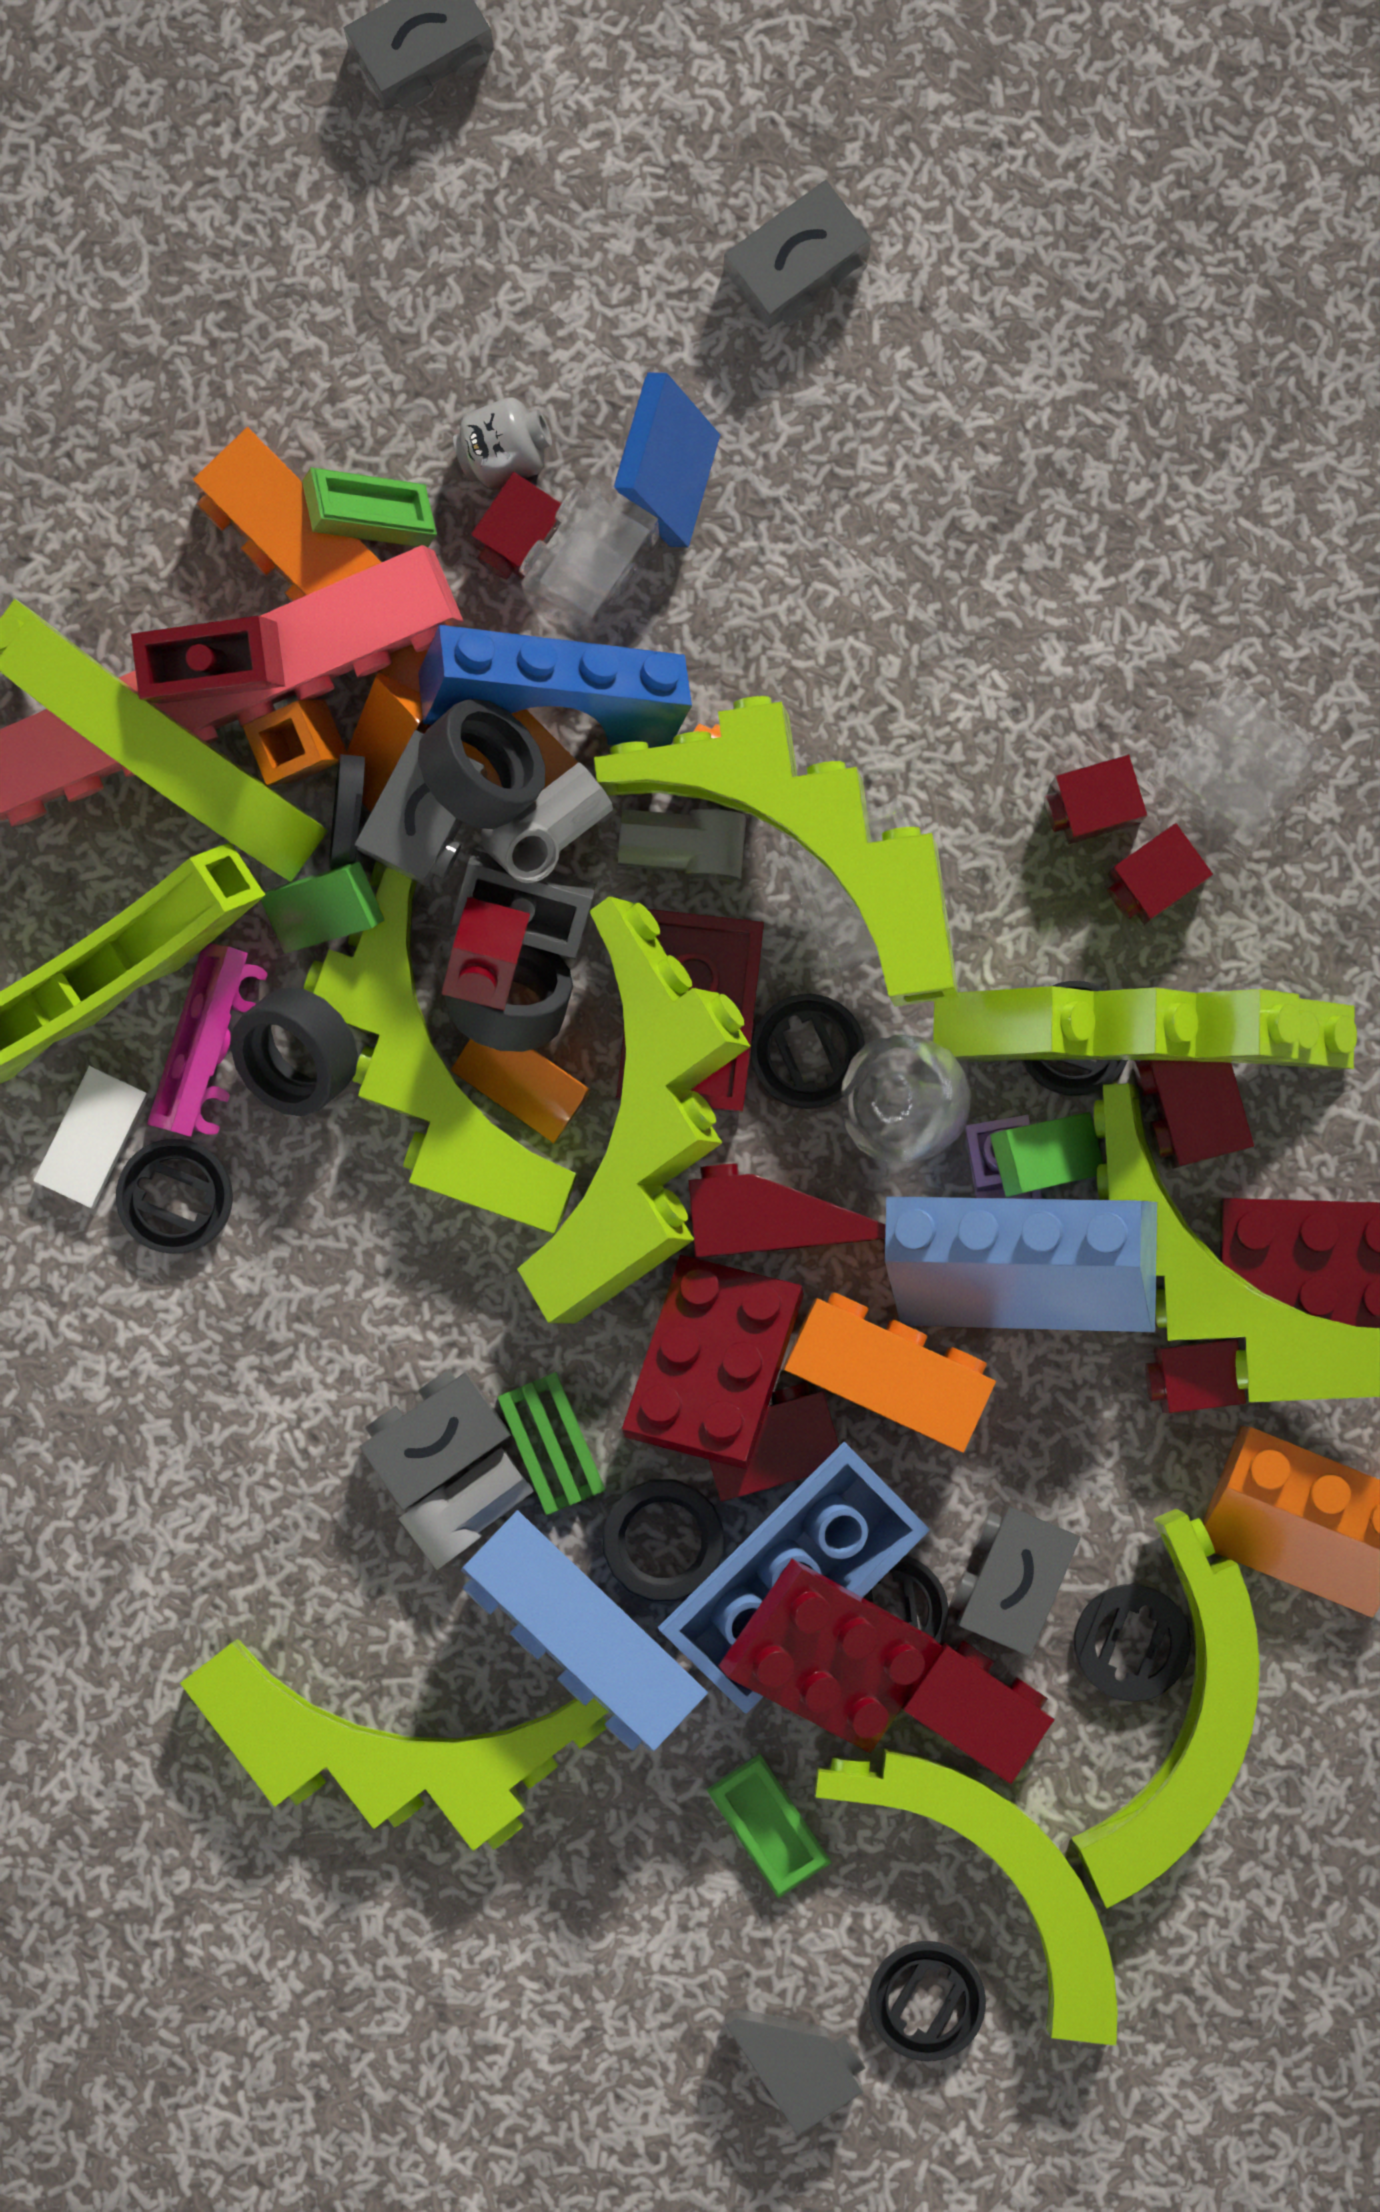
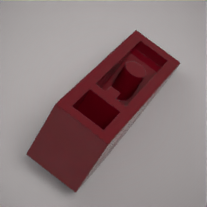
(758, 1215)

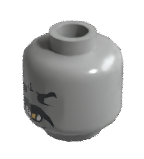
(501, 441)

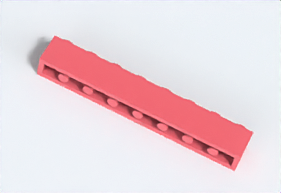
(320, 638)

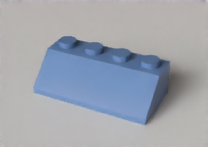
(1023, 1263)
(834, 1523)
(583, 1632)

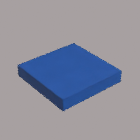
(667, 458)

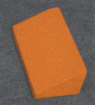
(384, 731)
(524, 1086)

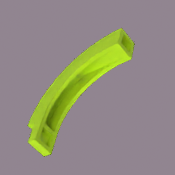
(154, 744)
(1210, 1748)
(1072, 1938)

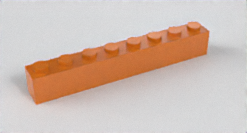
(269, 509)

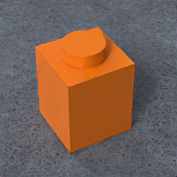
(295, 741)

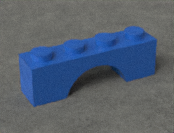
(627, 690)

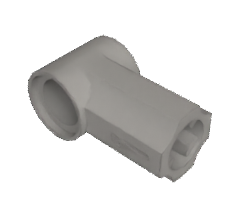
(550, 824)
(689, 843)
(455, 1515)

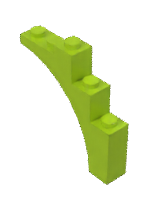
(755, 772)
(125, 953)
(1146, 1025)
(660, 1130)
(462, 1149)
(1286, 1349)
(290, 1741)

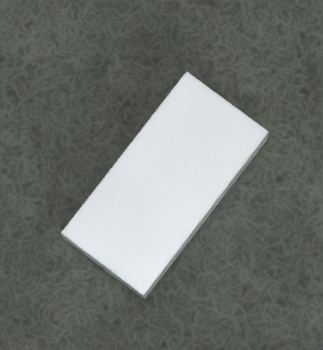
(91, 1137)

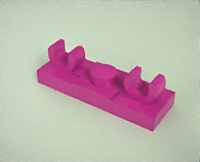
(202, 1040)

